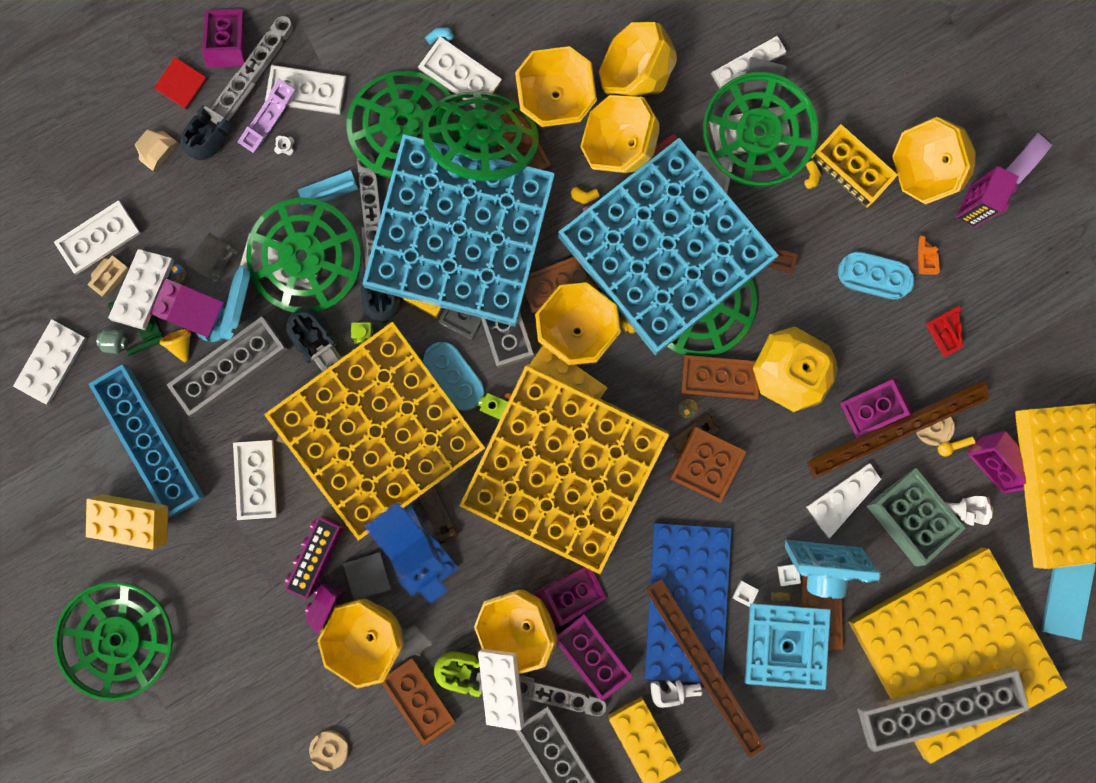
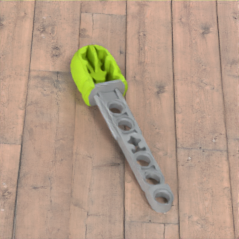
(446, 668)

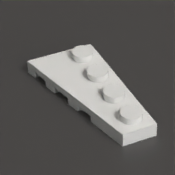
(840, 501)

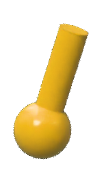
(947, 448)

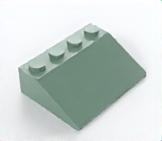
(916, 518)

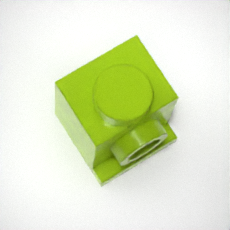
(361, 332)
(500, 407)

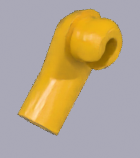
(814, 175)
(583, 197)

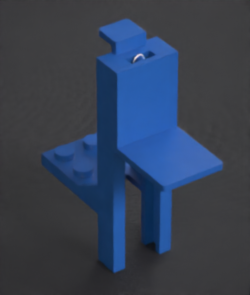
(413, 550)

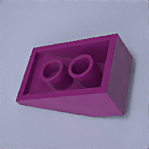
(224, 38)
(187, 308)
(877, 407)
(1000, 461)
(571, 595)
(321, 608)

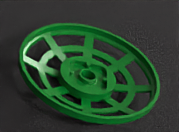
(391, 114)
(764, 119)
(481, 139)
(315, 254)
(713, 332)
(103, 644)

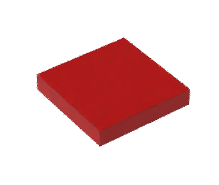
(180, 83)

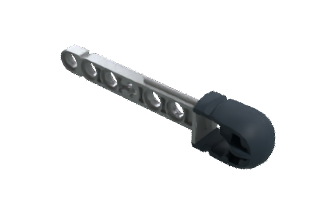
(202, 141)
(381, 308)
(301, 321)

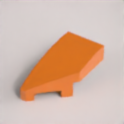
(927, 258)

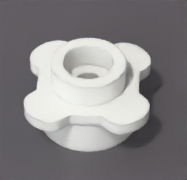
(280, 140)

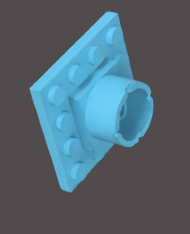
(830, 566)
(804, 657)

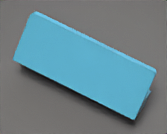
(329, 188)

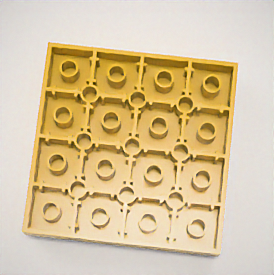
(374, 429)
(564, 468)
(1060, 483)
(952, 630)

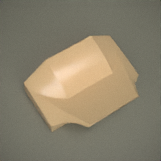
(155, 148)
(108, 276)

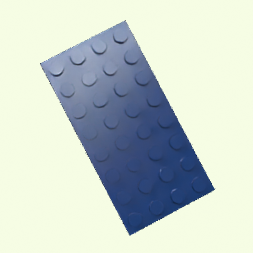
(696, 573)

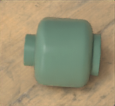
(112, 341)

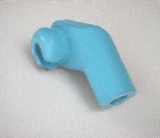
(445, 33)

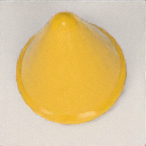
(178, 343)

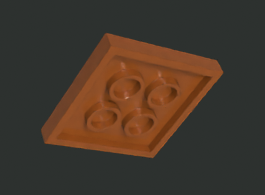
(707, 464)

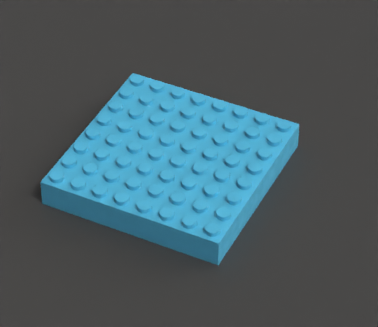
(458, 237)
(667, 246)

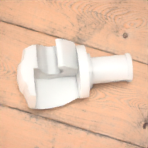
(973, 509)
(674, 695)

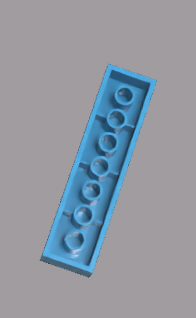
(146, 440)

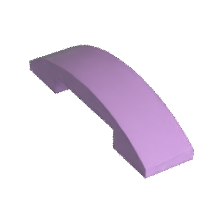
(267, 116)
(1029, 157)

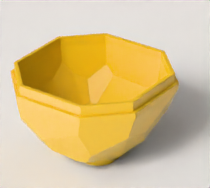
(638, 61)
(559, 72)
(614, 129)
(923, 163)
(578, 308)
(782, 374)
(504, 628)
(347, 643)

